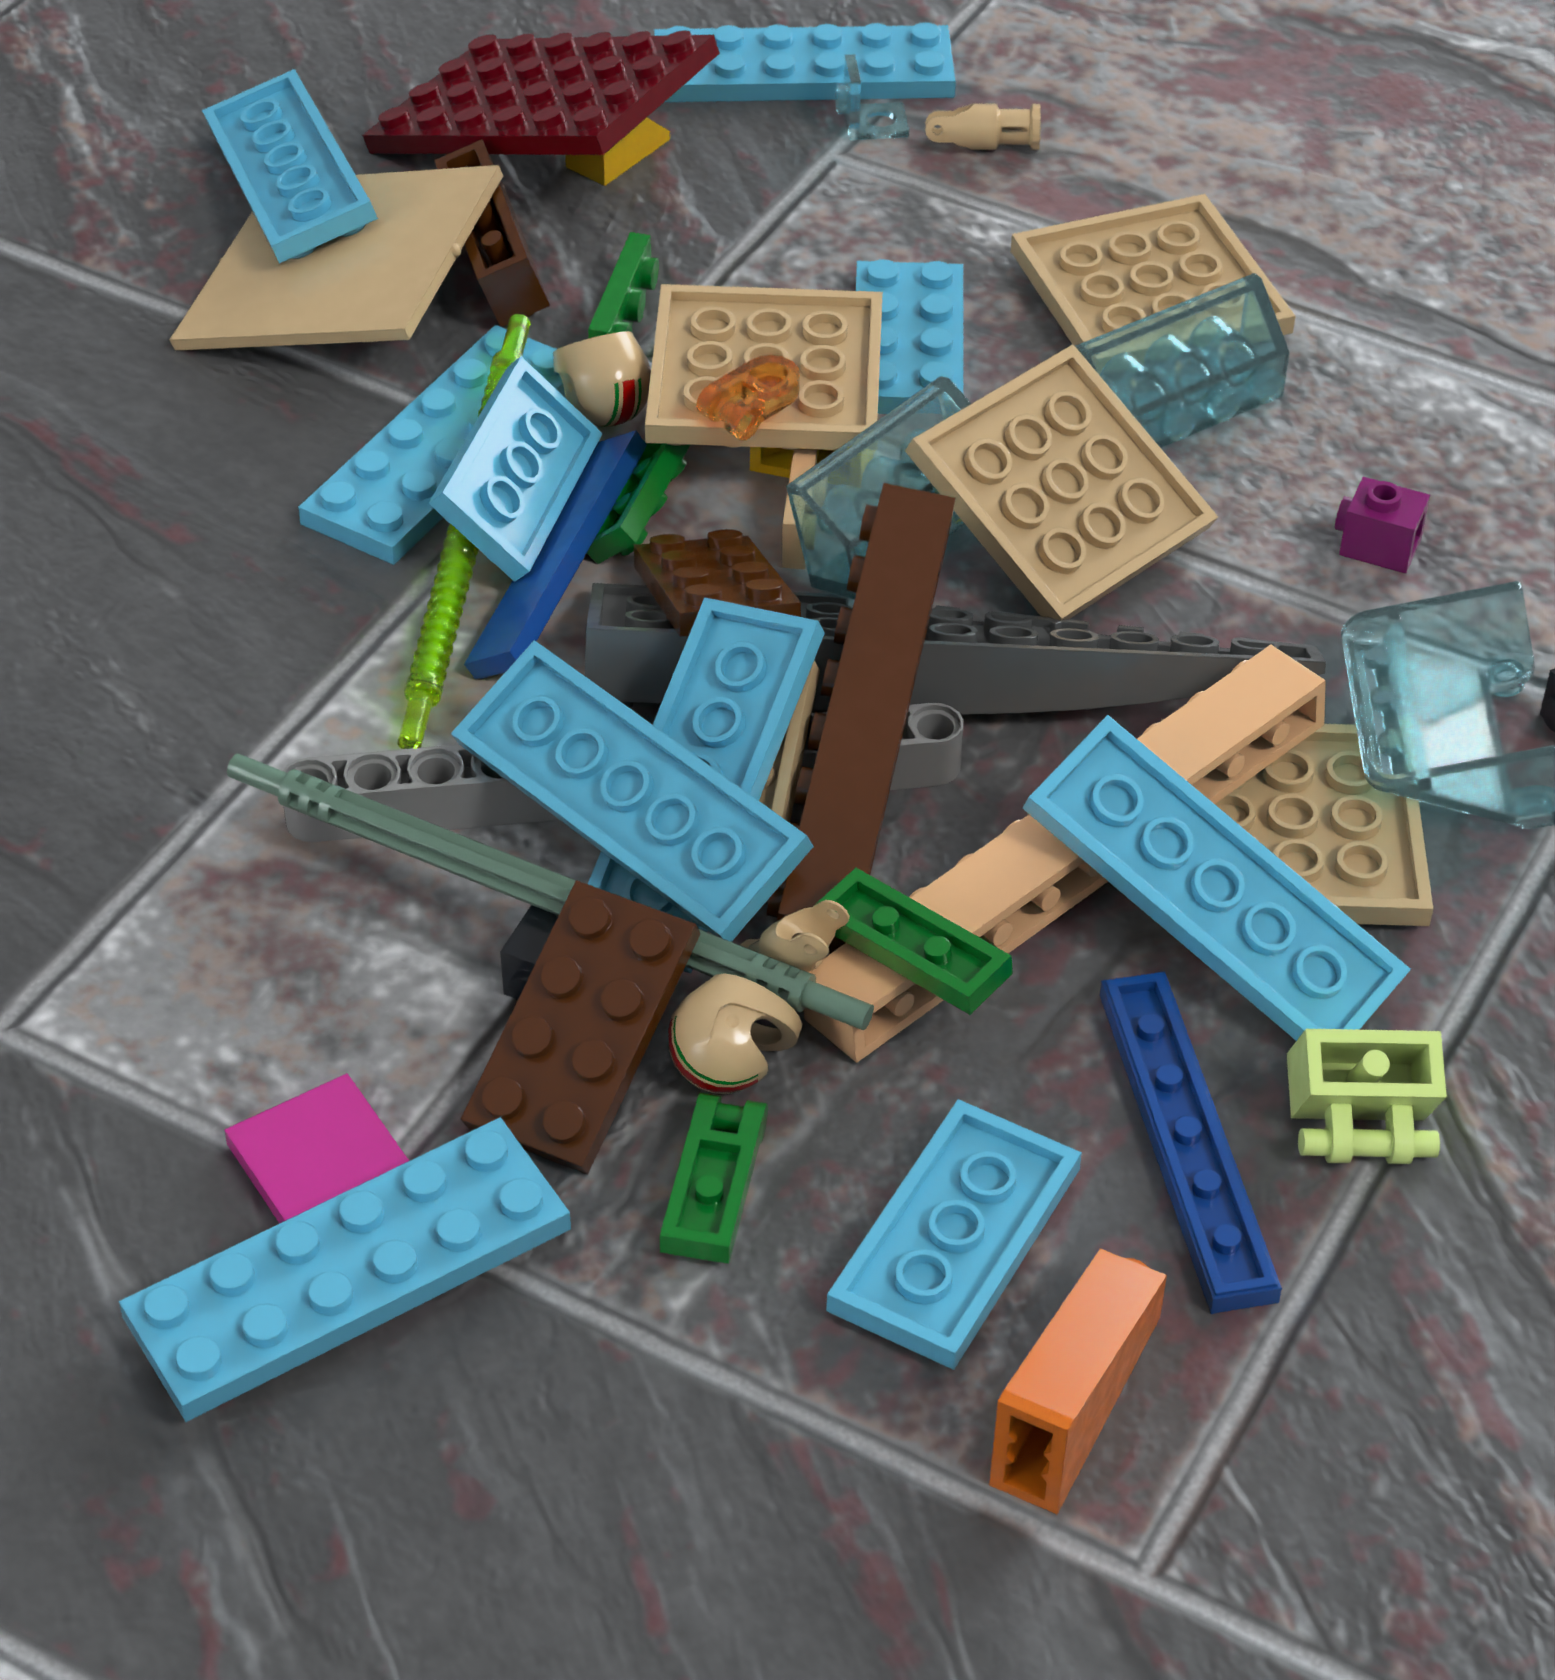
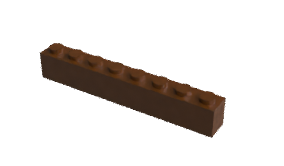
(868, 693)

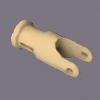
(985, 126)
(802, 936)

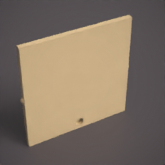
(353, 285)

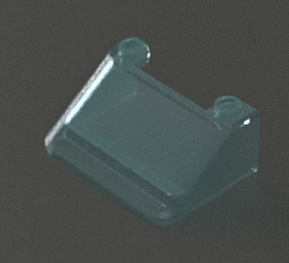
(1427, 708)

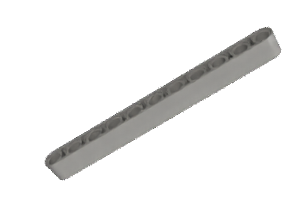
(462, 792)

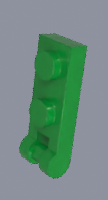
(713, 1179)

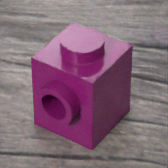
(1382, 524)

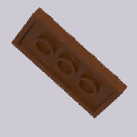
(716, 568)
(582, 1025)

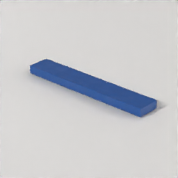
(534, 596)
(1190, 1144)

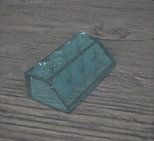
(1195, 360)
(834, 493)

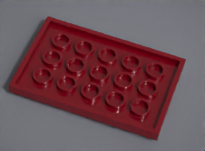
(542, 94)

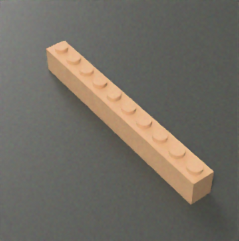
(1034, 878)

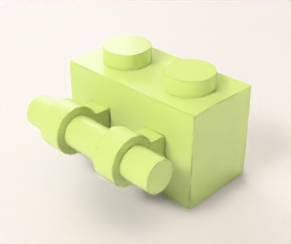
(1366, 1077)

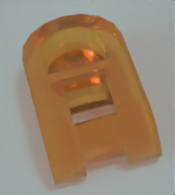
(765, 386)

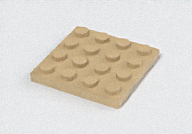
(1135, 264)
(719, 328)
(1061, 485)
(1338, 830)

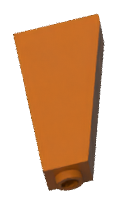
(1073, 1379)

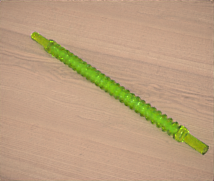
(451, 584)

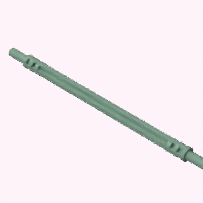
(522, 879)

